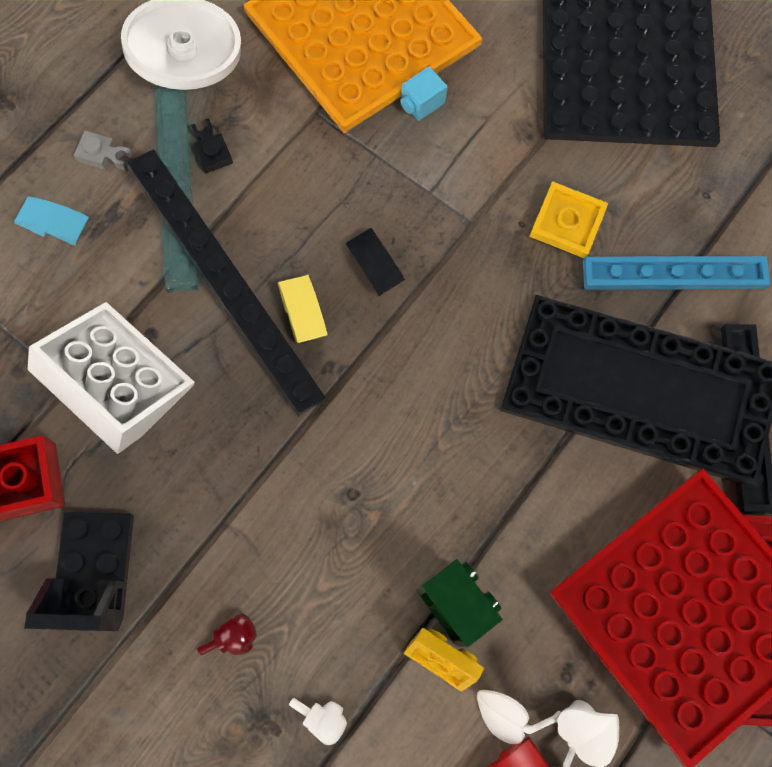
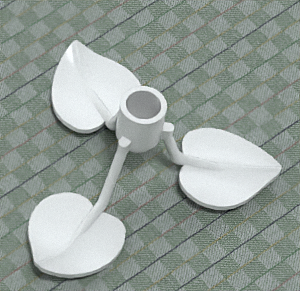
(588, 733)

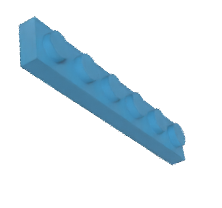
(675, 272)

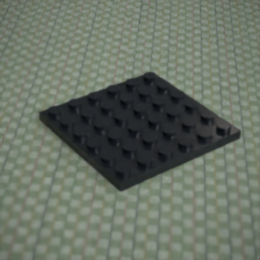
(630, 72)

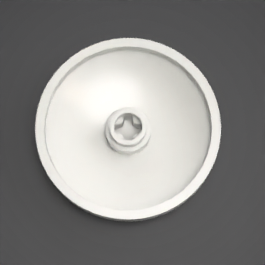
(181, 43)

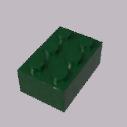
(460, 603)

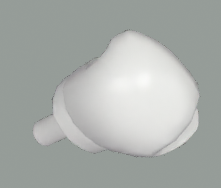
(323, 722)

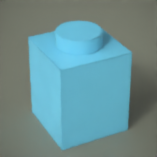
(423, 94)

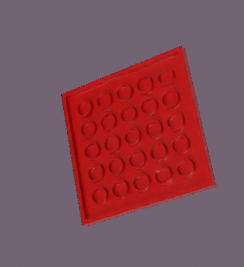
(682, 616)

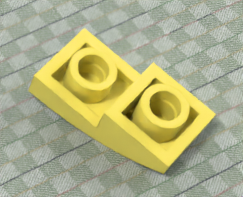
(302, 308)

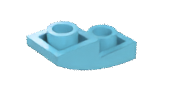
(51, 218)

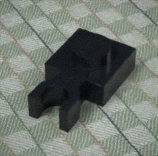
(211, 149)

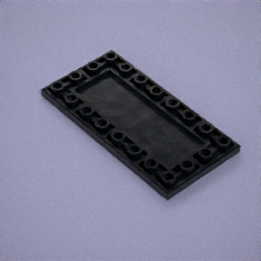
(643, 390)

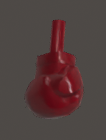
(232, 636)

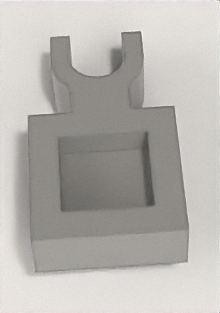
(99, 150)

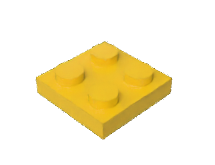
(569, 220)
(452, 665)

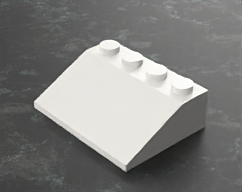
(108, 375)

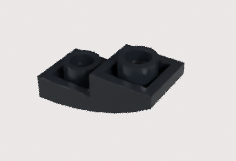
(375, 261)

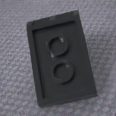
(89, 575)

